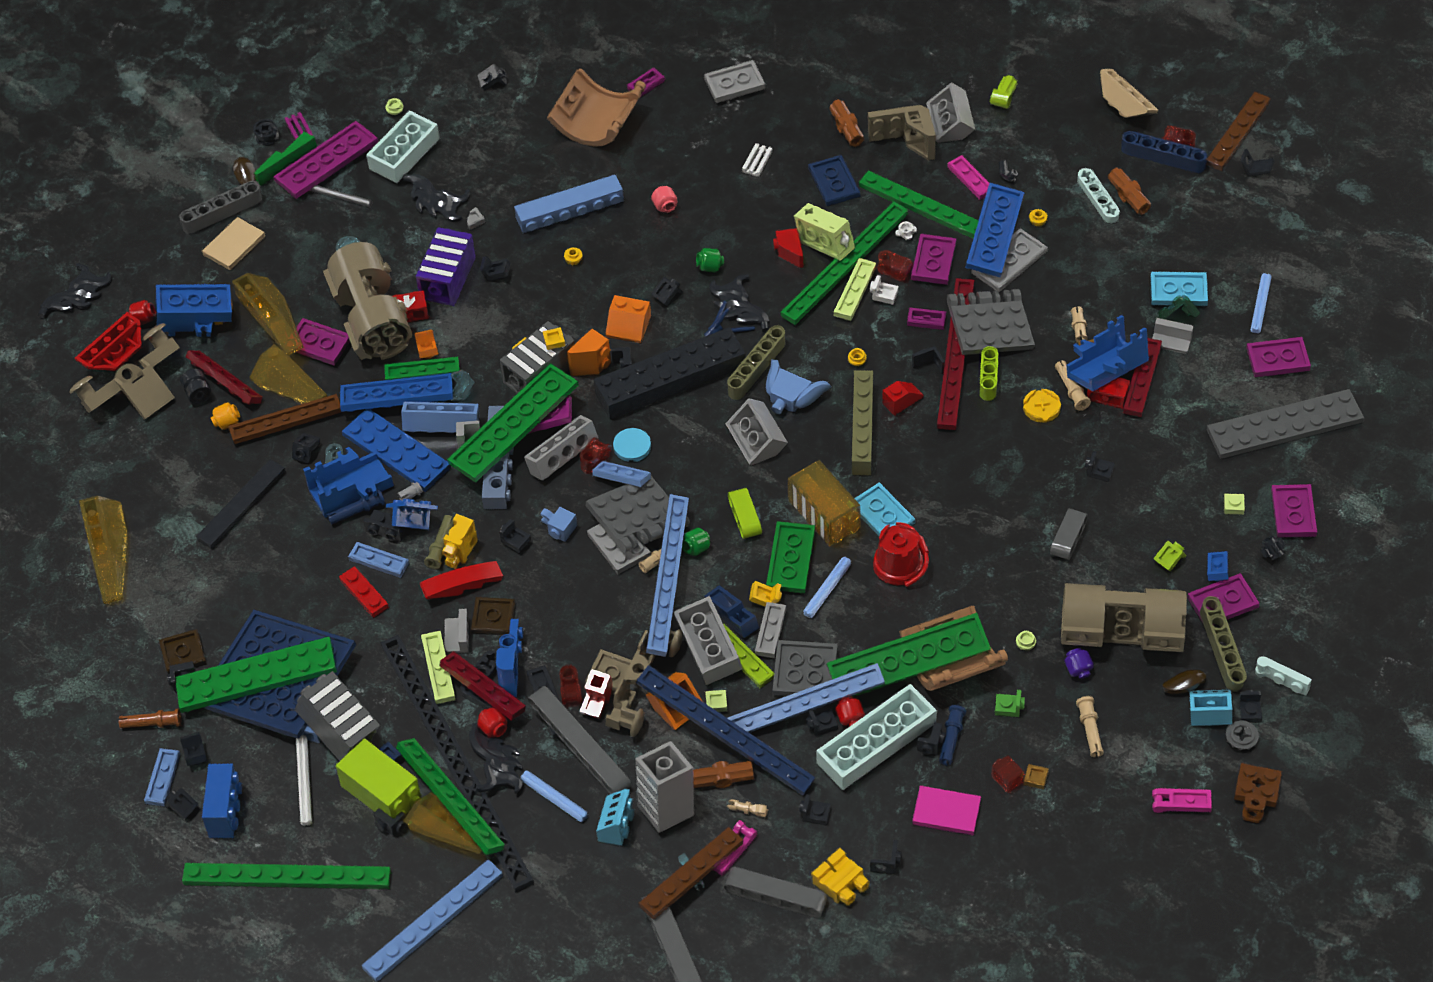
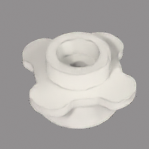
(906, 230)

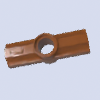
(846, 123)
(1129, 191)
(722, 774)

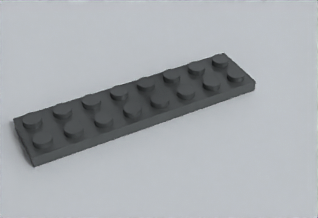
(1285, 423)

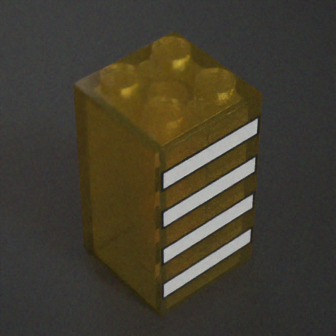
(824, 502)

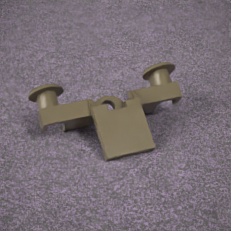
(145, 394)
(626, 672)

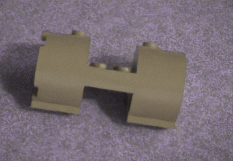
(377, 321)
(1143, 619)

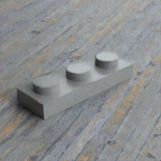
(770, 630)

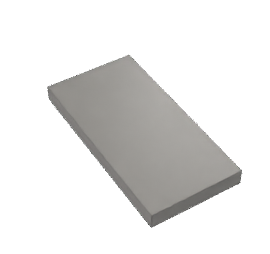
(1021, 254)

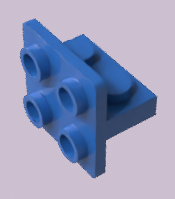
(411, 514)

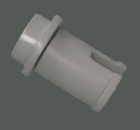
(411, 491)

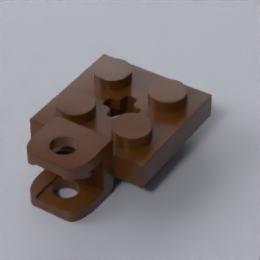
(1257, 797)

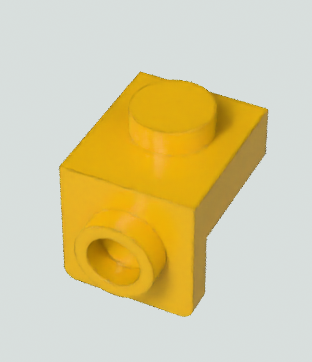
(762, 593)

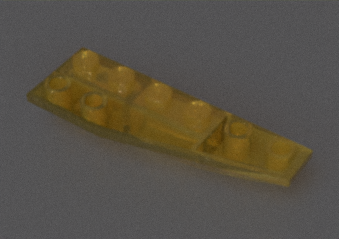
(269, 309)
(107, 543)

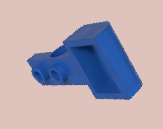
(508, 658)

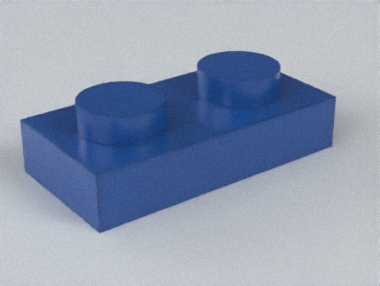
(1217, 566)

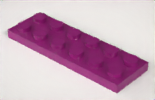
(326, 159)

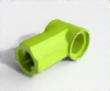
(1003, 94)

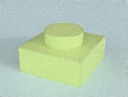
(1234, 504)
(717, 700)

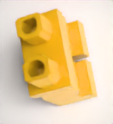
(459, 541)
(840, 877)

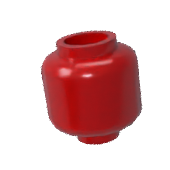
(143, 311)
(849, 710)
(492, 722)

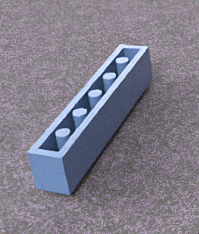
(569, 203)

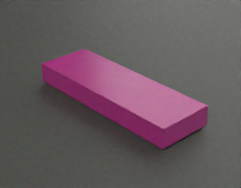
(969, 176)

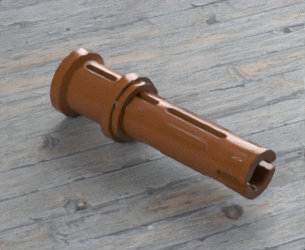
(159, 718)

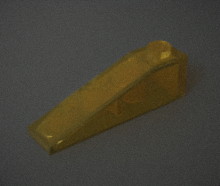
(282, 375)
(434, 820)

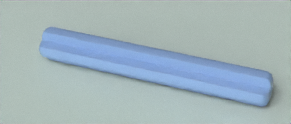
(1261, 303)
(827, 587)
(554, 796)

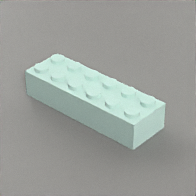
(876, 736)

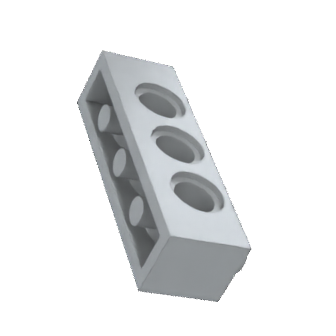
(560, 447)

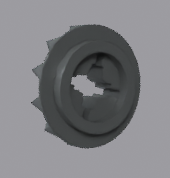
(1250, 733)

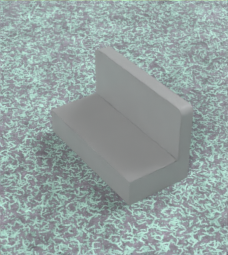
(1173, 335)
(466, 430)
(457, 633)

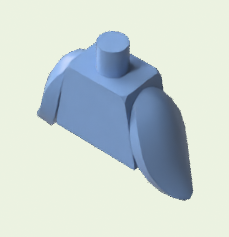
(790, 390)

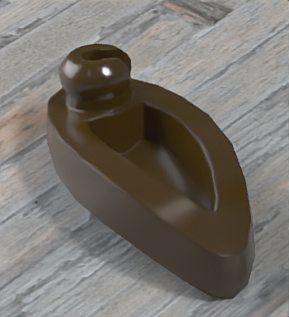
(243, 170)
(1184, 682)

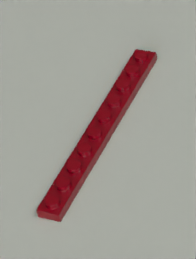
(953, 368)

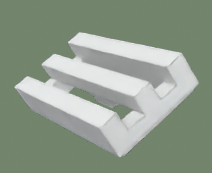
(760, 150)

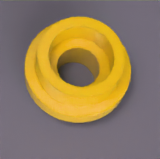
(1038, 217)
(573, 256)
(857, 357)

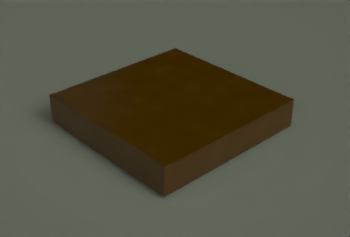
(492, 616)
(182, 649)

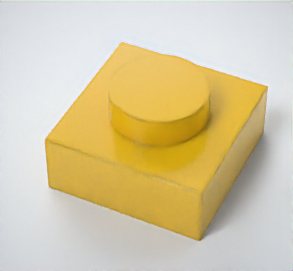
(553, 338)

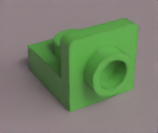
(1009, 704)

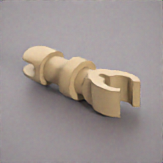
(756, 809)

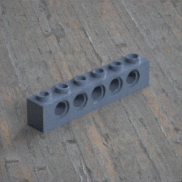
(497, 479)

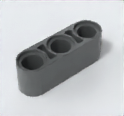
(1069, 534)

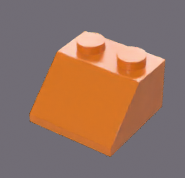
(628, 319)
(589, 354)
(669, 714)

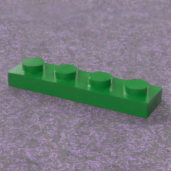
(421, 368)

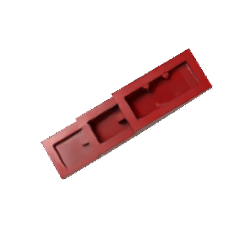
(461, 579)

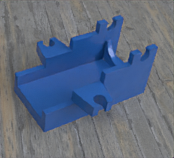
(192, 307)
(1108, 356)
(346, 480)

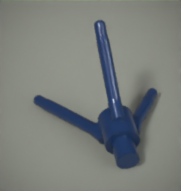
(715, 327)

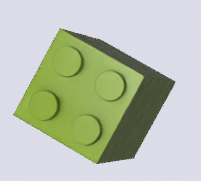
(378, 780)

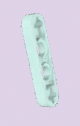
(1098, 195)

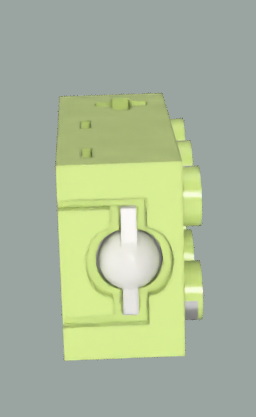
(824, 231)

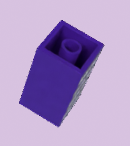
(446, 266)

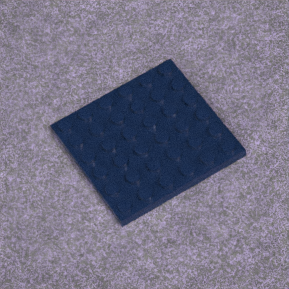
(275, 707)

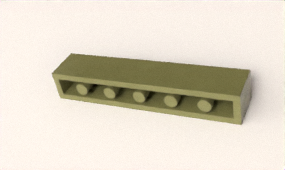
(862, 422)

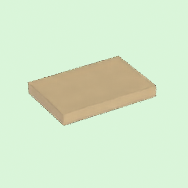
(233, 243)

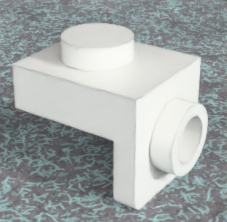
(883, 292)

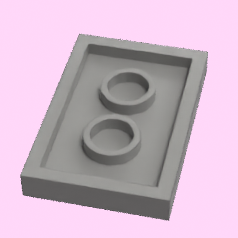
(734, 81)
(613, 554)

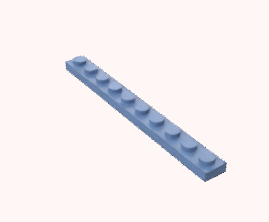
(667, 576)

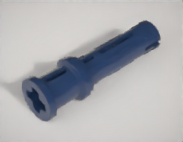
(356, 507)
(953, 727)

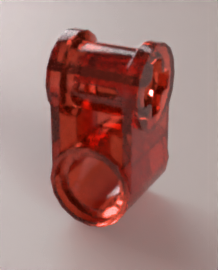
(1180, 136)
(895, 266)
(594, 454)
(570, 687)

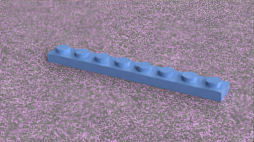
(809, 699)
(432, 920)

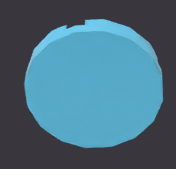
(632, 444)

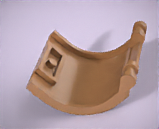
(591, 112)
(959, 670)

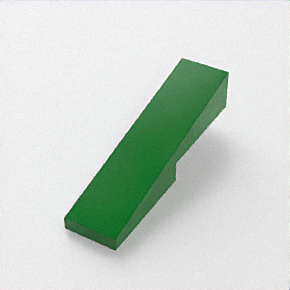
(280, 161)

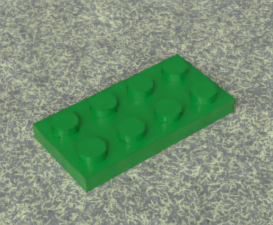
(791, 556)

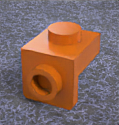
(426, 344)

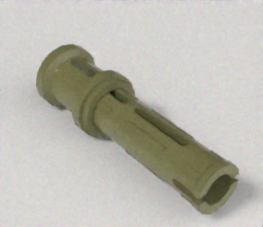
(434, 558)

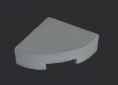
(475, 219)

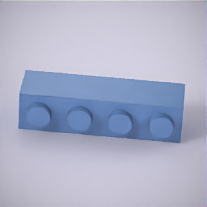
(436, 416)

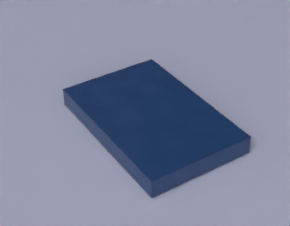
(834, 180)

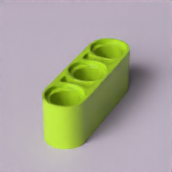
(988, 373)
(744, 513)

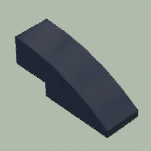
(733, 611)

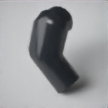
(1005, 173)

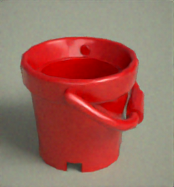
(898, 555)

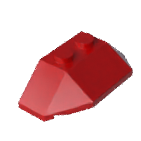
(113, 345)

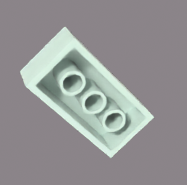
(403, 146)

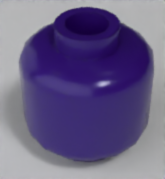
(1078, 663)

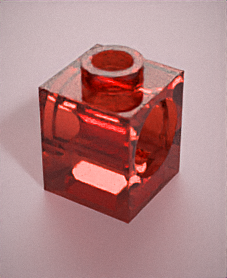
(1007, 773)

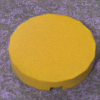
(1042, 405)

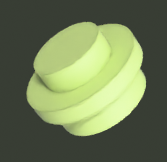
(394, 106)
(1026, 640)

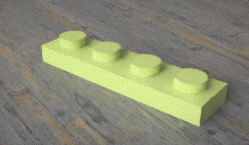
(855, 289)
(440, 678)

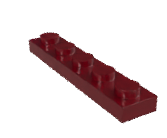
(224, 377)
(1142, 380)
(482, 685)

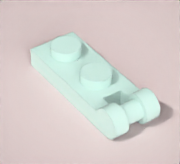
(1282, 675)

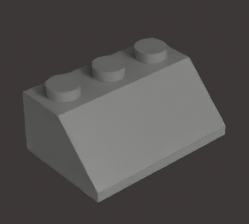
(951, 114)
(756, 432)

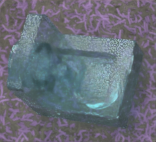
(463, 385)

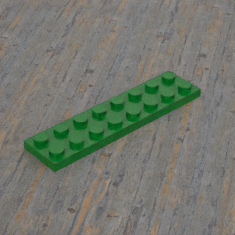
(512, 422)
(918, 652)
(255, 674)

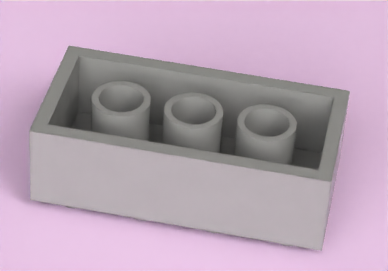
(708, 640)

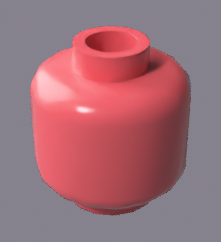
(664, 199)

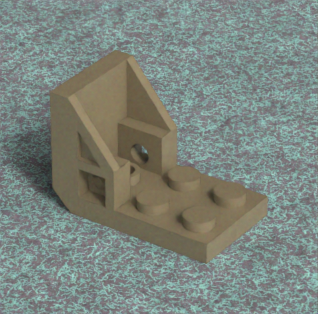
(905, 123)

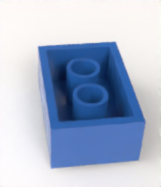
(221, 801)

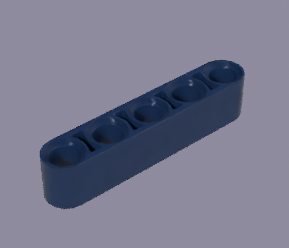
(1164, 151)

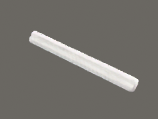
(304, 781)

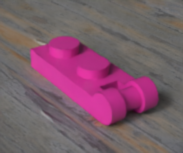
(1182, 800)
(750, 834)

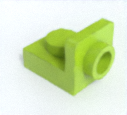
(1170, 555)

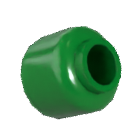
(709, 260)
(695, 541)

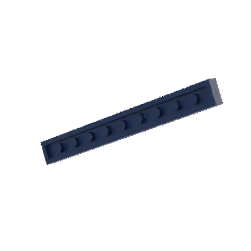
(725, 730)

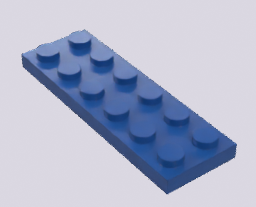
(994, 230)
(396, 392)
(396, 449)

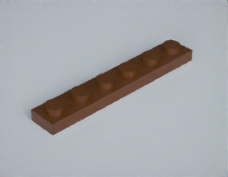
(1238, 131)
(285, 419)
(691, 873)

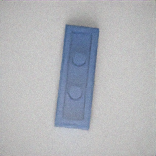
(621, 474)
(378, 559)
(162, 777)

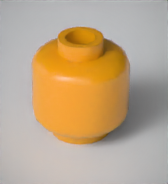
(225, 416)

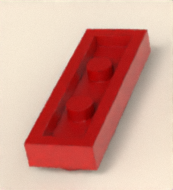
(363, 591)

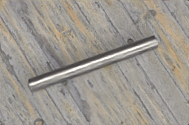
(340, 195)

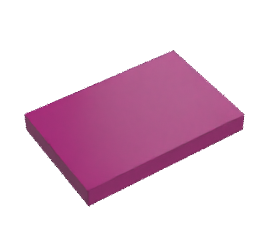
(946, 810)

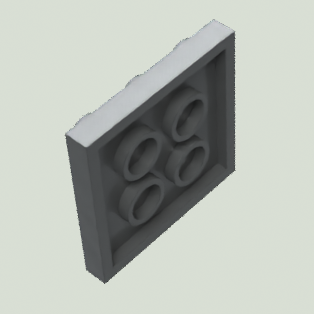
(801, 665)

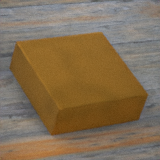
(1035, 776)

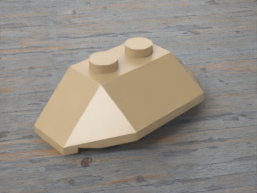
(1124, 96)

